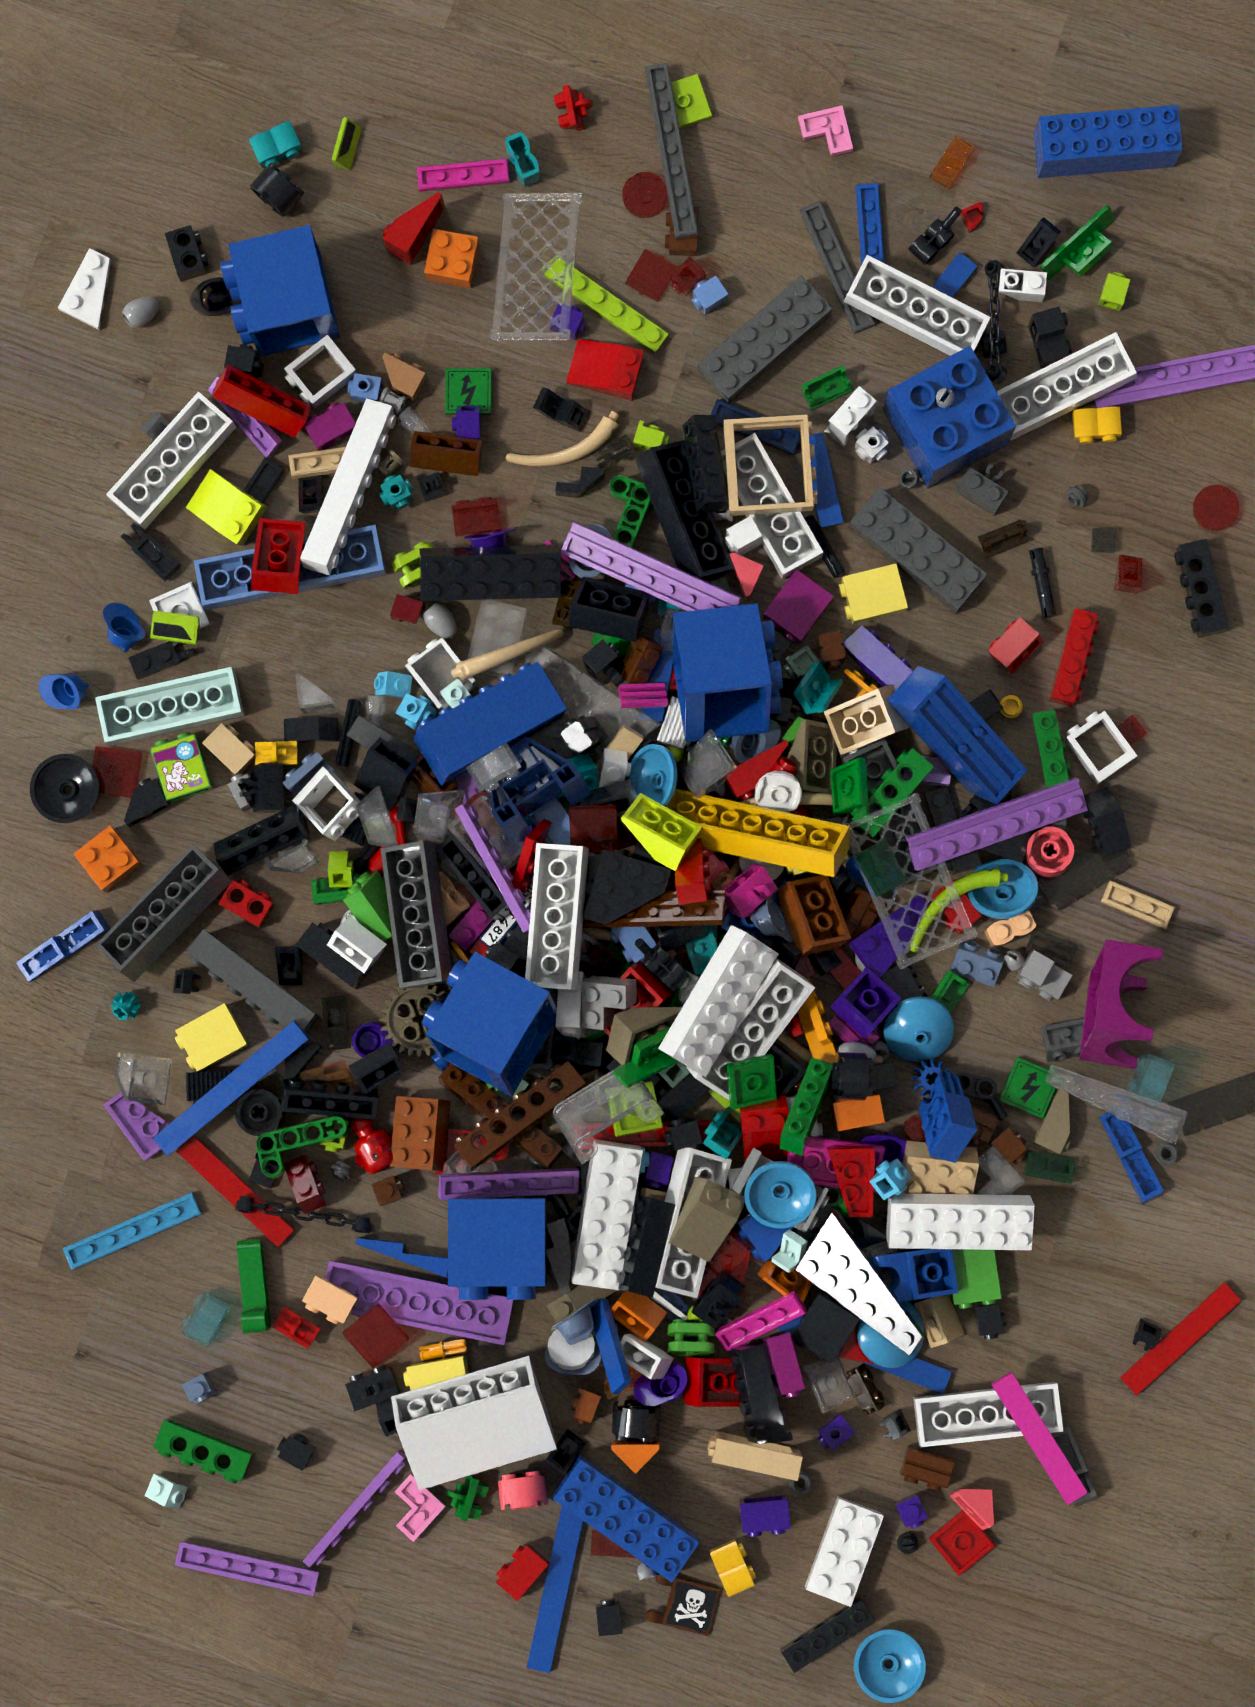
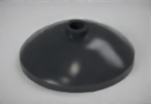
(49, 787)

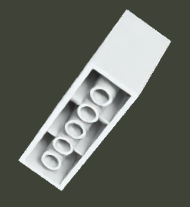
(473, 1423)

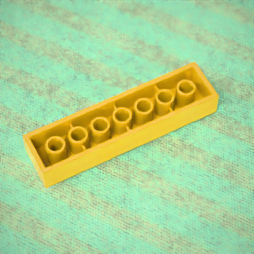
(765, 833)

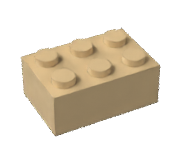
(864, 720)
(939, 1176)

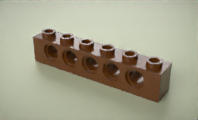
(485, 1102)
(474, 1156)

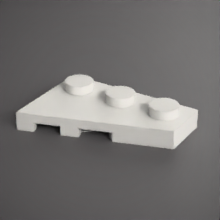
(87, 290)

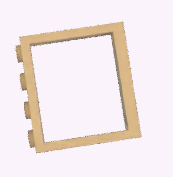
(761, 423)
(761, 1458)

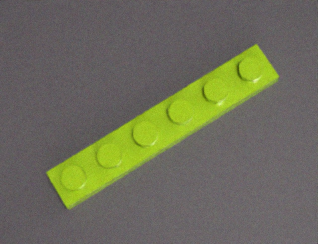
(612, 309)

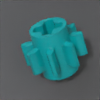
(125, 1005)

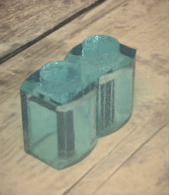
(205, 1319)

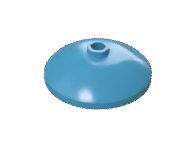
(654, 773)
(1019, 891)
(914, 1018)
(780, 1207)
(880, 1349)
(900, 1679)

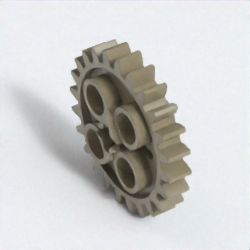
(396, 1024)

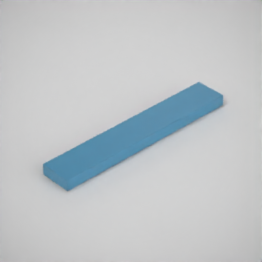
(132, 1231)

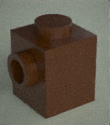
(1010, 1145)
(388, 1190)

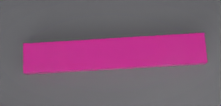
(1039, 1438)

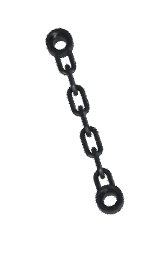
(995, 371)
(246, 1205)

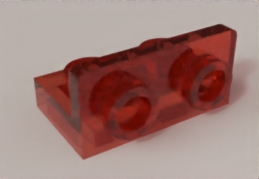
(476, 517)
(727, 1255)

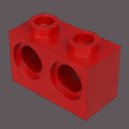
(244, 908)

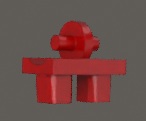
(576, 108)
(296, 1327)

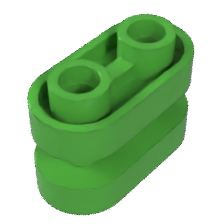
(681, 1330)

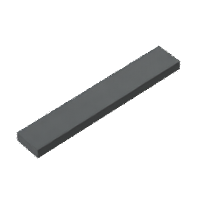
(834, 262)

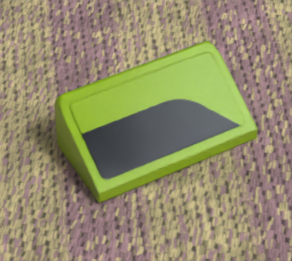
(346, 144)
(175, 627)

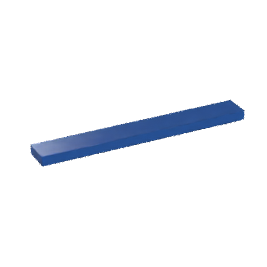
(231, 1088)
(915, 1371)
(555, 1591)

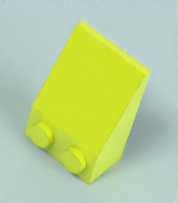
(226, 508)
(661, 830)

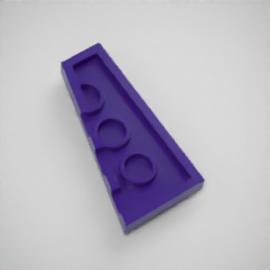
(874, 945)

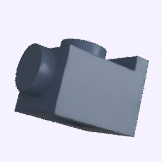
(199, 1388)

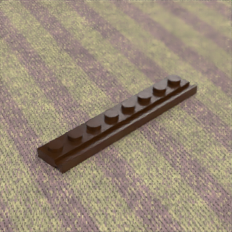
(667, 912)

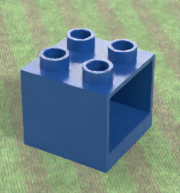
(280, 291)
(951, 437)
(725, 671)
(490, 1022)
(496, 1246)

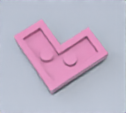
(830, 123)
(423, 1505)

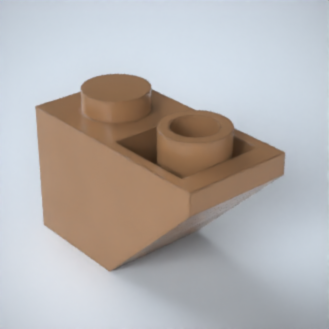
(404, 378)

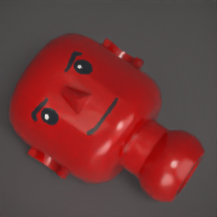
(373, 1147)

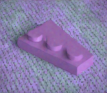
(137, 1124)

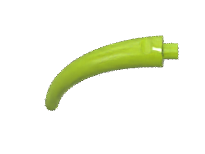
(970, 882)

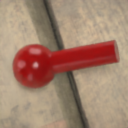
(399, 826)

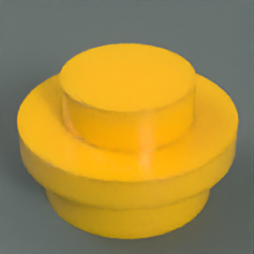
(1011, 706)

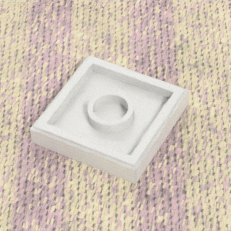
(181, 601)

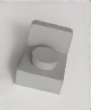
(235, 788)

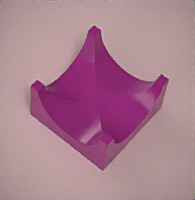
(1104, 1015)

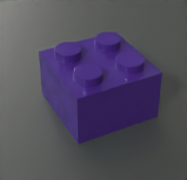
(865, 1002)
(765, 1515)

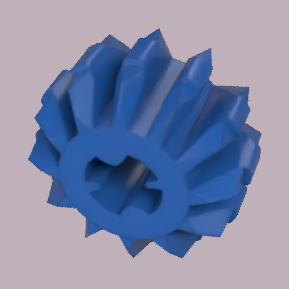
(922, 1079)

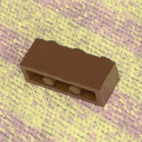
(446, 453)

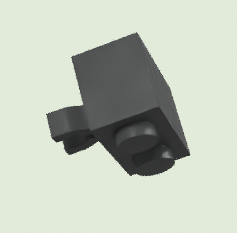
(981, 490)

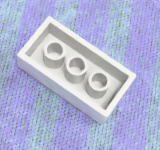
(844, 1551)

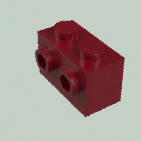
(304, 1183)

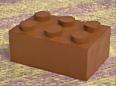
(813, 915)
(420, 1133)

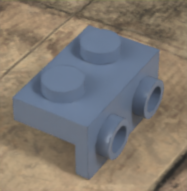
(297, 779)
(977, 962)

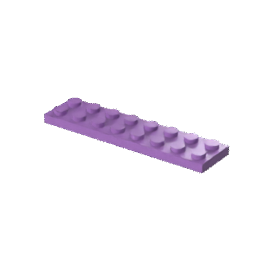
(424, 1303)

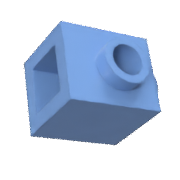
(709, 295)
(365, 387)

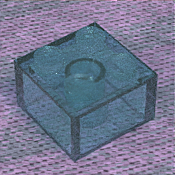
(1150, 1077)

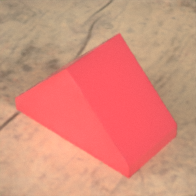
(747, 573)
(976, 1504)

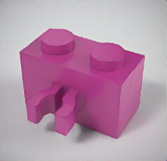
(749, 890)

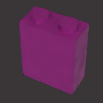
(798, 607)
(785, 1364)

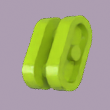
(404, 562)

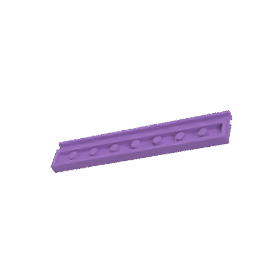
(1184, 376)
(644, 571)
(996, 824)

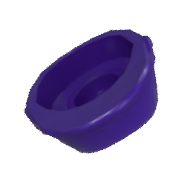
(369, 1038)

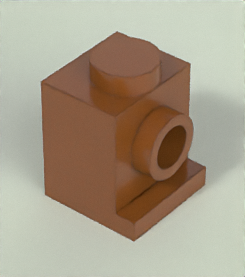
(585, 1406)

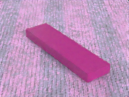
(463, 175)
(761, 1321)

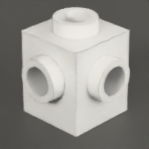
(867, 451)

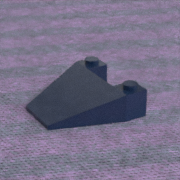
(540, 780)

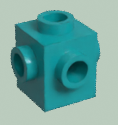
(396, 500)

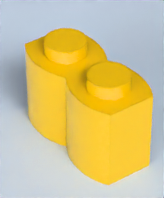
(1096, 424)
(732, 1568)

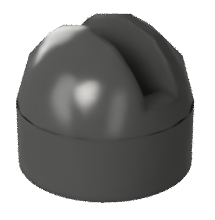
(909, 474)

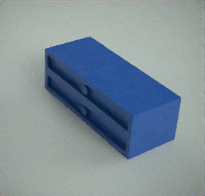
(1107, 141)
(487, 721)
(957, 734)
(626, 1517)

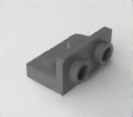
(1062, 1040)

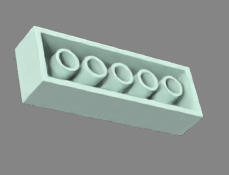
(169, 706)

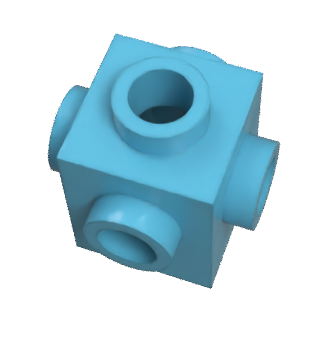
(415, 710)
(890, 1179)

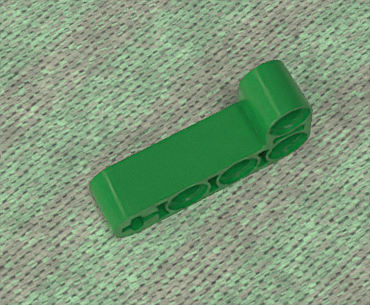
(632, 505)
(302, 1141)
(253, 1287)

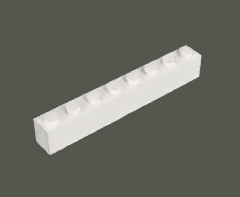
(348, 486)

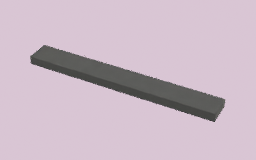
(671, 151)

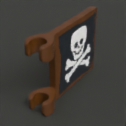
(688, 1606)

